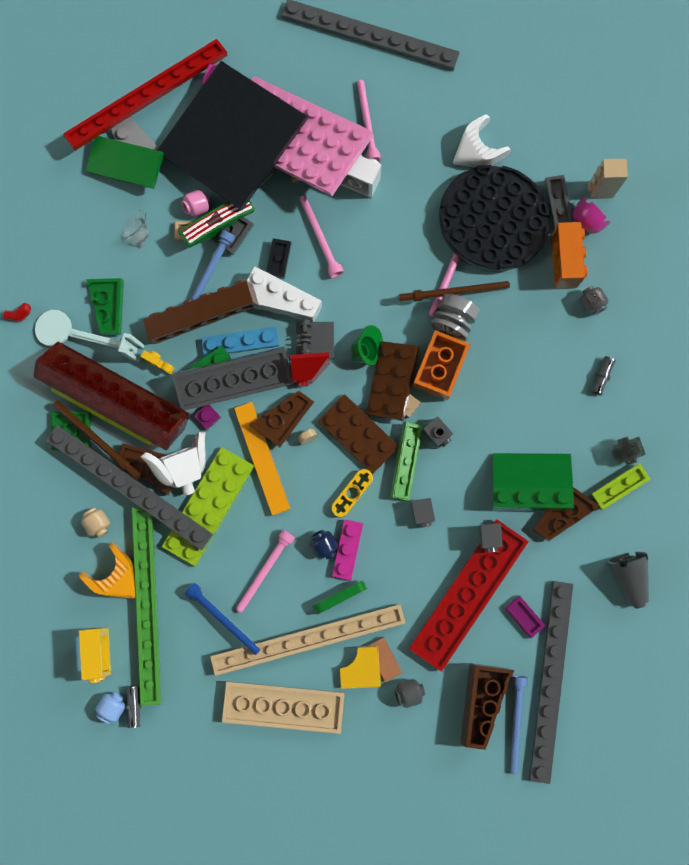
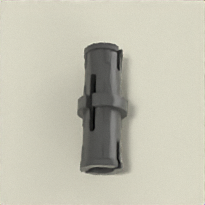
(603, 375)
(133, 707)

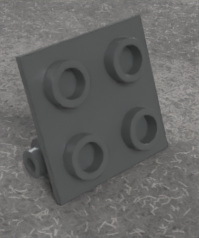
(315, 337)

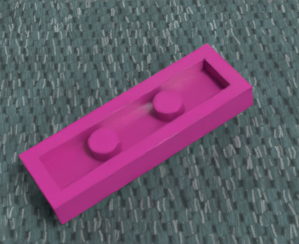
(347, 549)

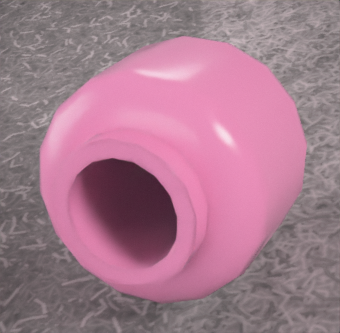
(195, 203)

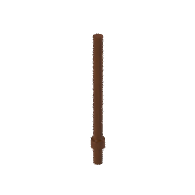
(418, 295)
(123, 463)

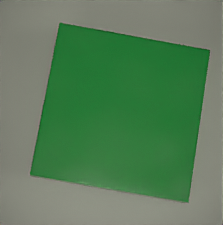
(60, 420)

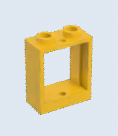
(94, 654)

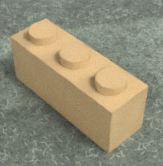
(608, 178)

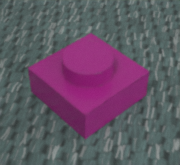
(207, 416)

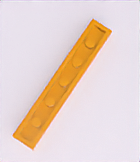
(262, 460)

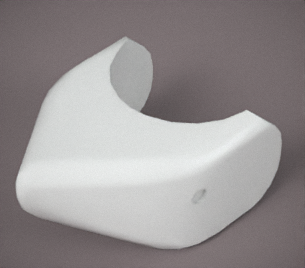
(473, 152)

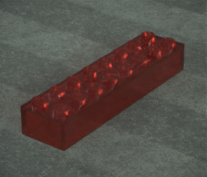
(111, 395)

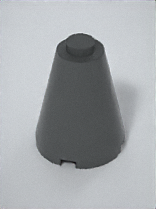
(632, 577)

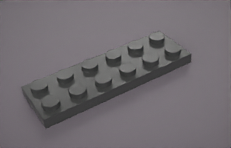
(232, 378)

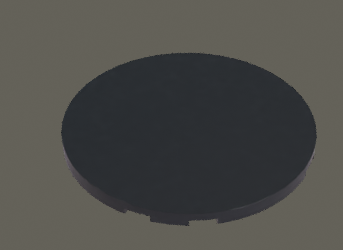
(494, 218)

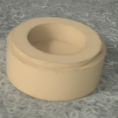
(307, 436)

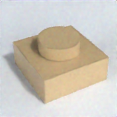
(412, 405)

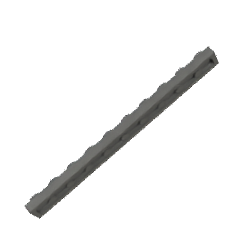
(370, 35)
(129, 487)
(551, 682)

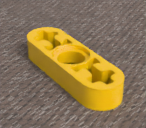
(339, 501)

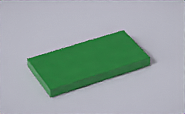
(125, 162)

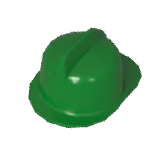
(367, 346)

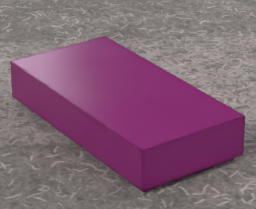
(525, 617)

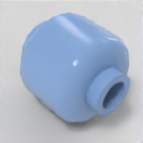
(110, 707)

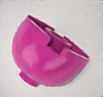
(590, 216)

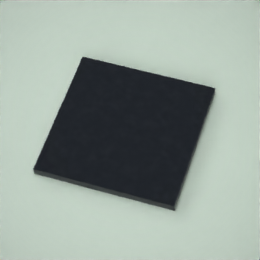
(232, 135)

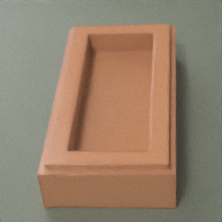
(388, 665)

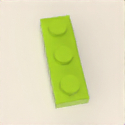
(620, 486)

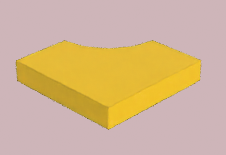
(363, 671)

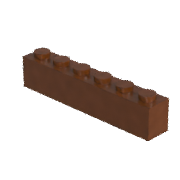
(201, 312)

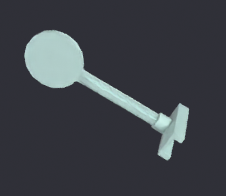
(56, 326)

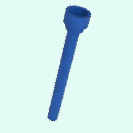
(194, 592)

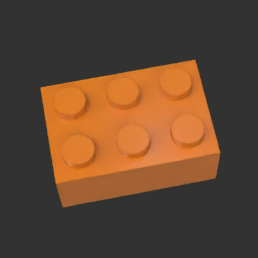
(568, 255)
(441, 365)

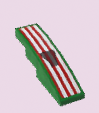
(213, 222)

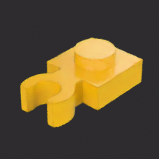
(154, 359)

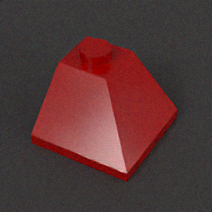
(308, 367)

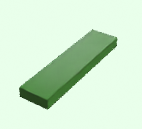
(406, 461)

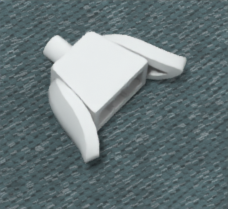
(181, 466)

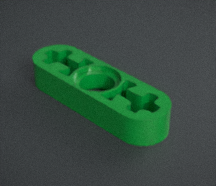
(339, 597)

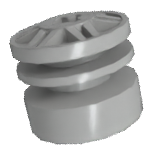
(455, 316)

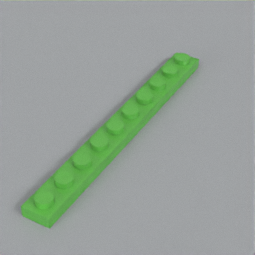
(146, 607)

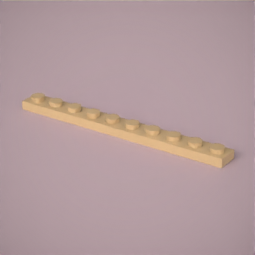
(308, 639)

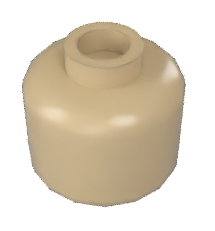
(95, 522)

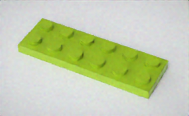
(211, 501)

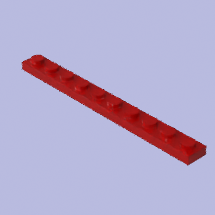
(145, 94)

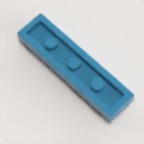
(242, 341)

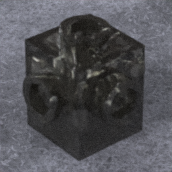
(628, 450)

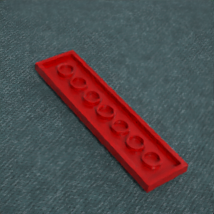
(466, 599)

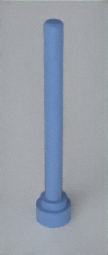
(225, 239)
(519, 684)

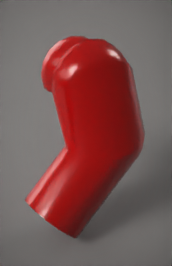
(19, 314)

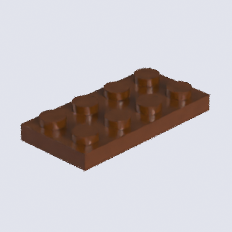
(392, 381)
(358, 434)

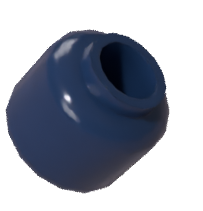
(323, 544)

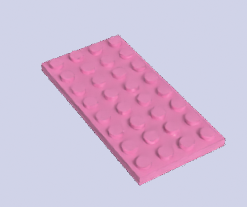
(324, 145)

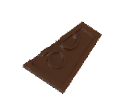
(281, 421)
(134, 455)
(556, 522)

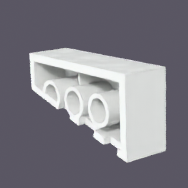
(282, 297)

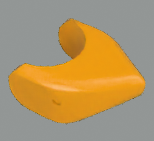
(120, 582)

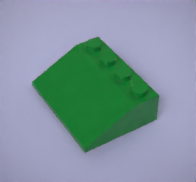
(532, 482)

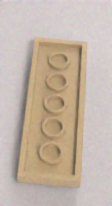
(283, 707)

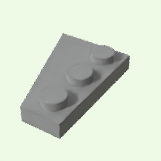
(131, 133)

